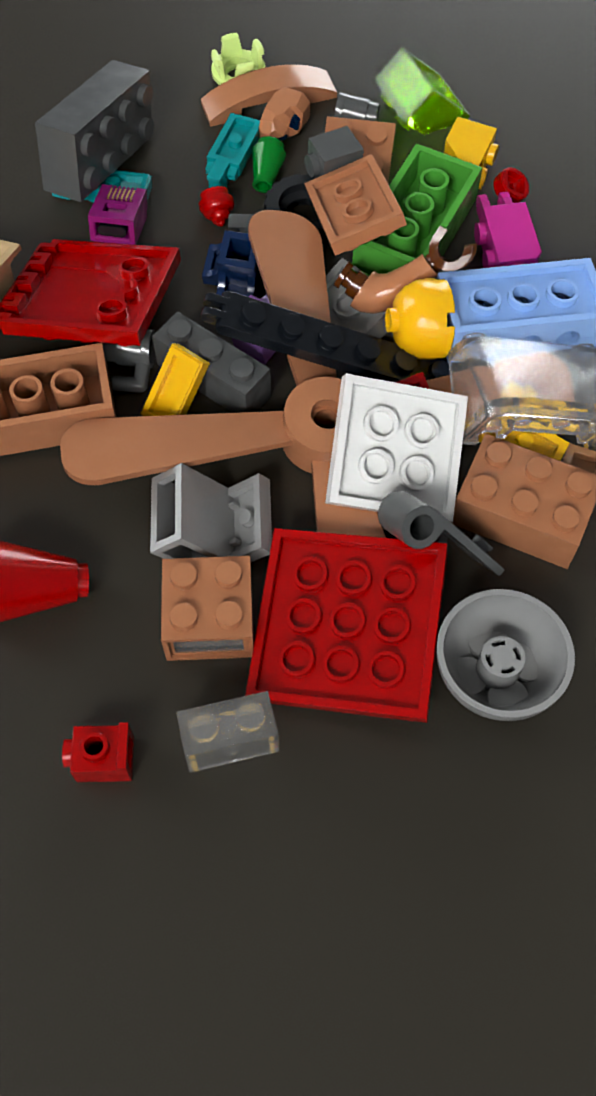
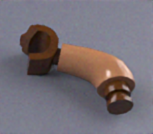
(377, 292)

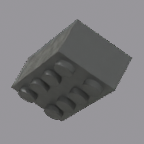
(95, 130)

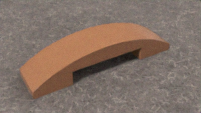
(260, 85)

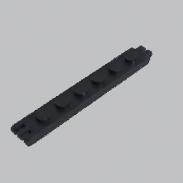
(314, 339)

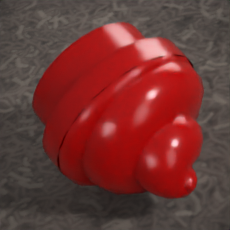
(216, 204)

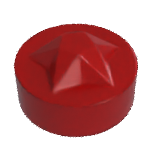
(512, 181)

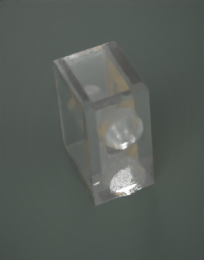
(228, 731)

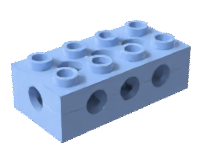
(526, 302)

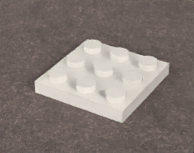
(395, 441)

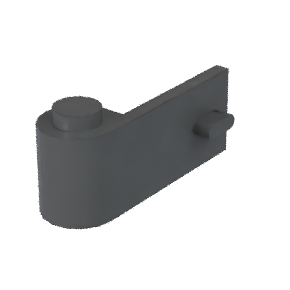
(421, 525)

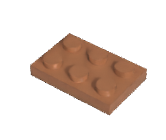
(355, 204)

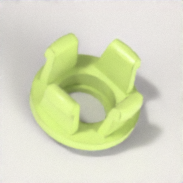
(236, 58)

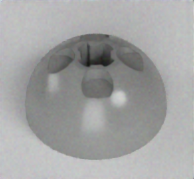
(513, 636)

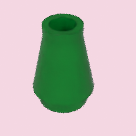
(267, 161)

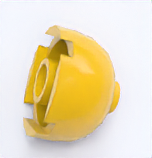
(420, 318)

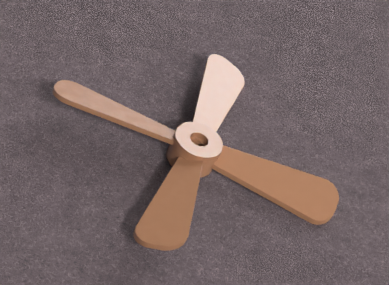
(131, 447)

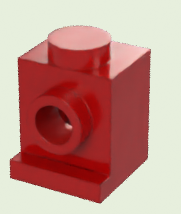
(109, 765)

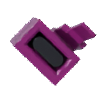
(118, 215)

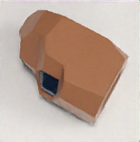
(284, 114)

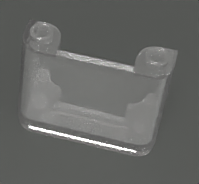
(525, 387)

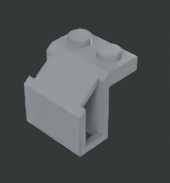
(207, 518)

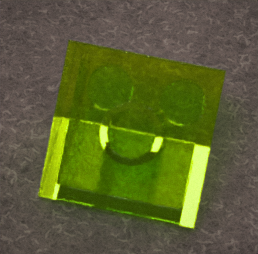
(418, 94)

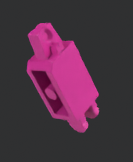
(505, 232)

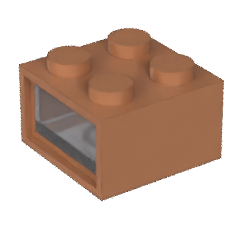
(207, 608)

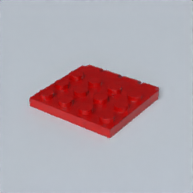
(89, 291)

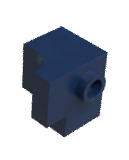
(232, 265)

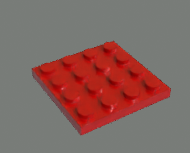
(349, 624)

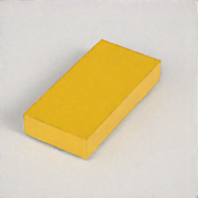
(175, 383)

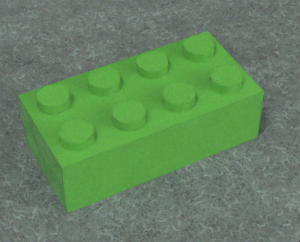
(431, 192)

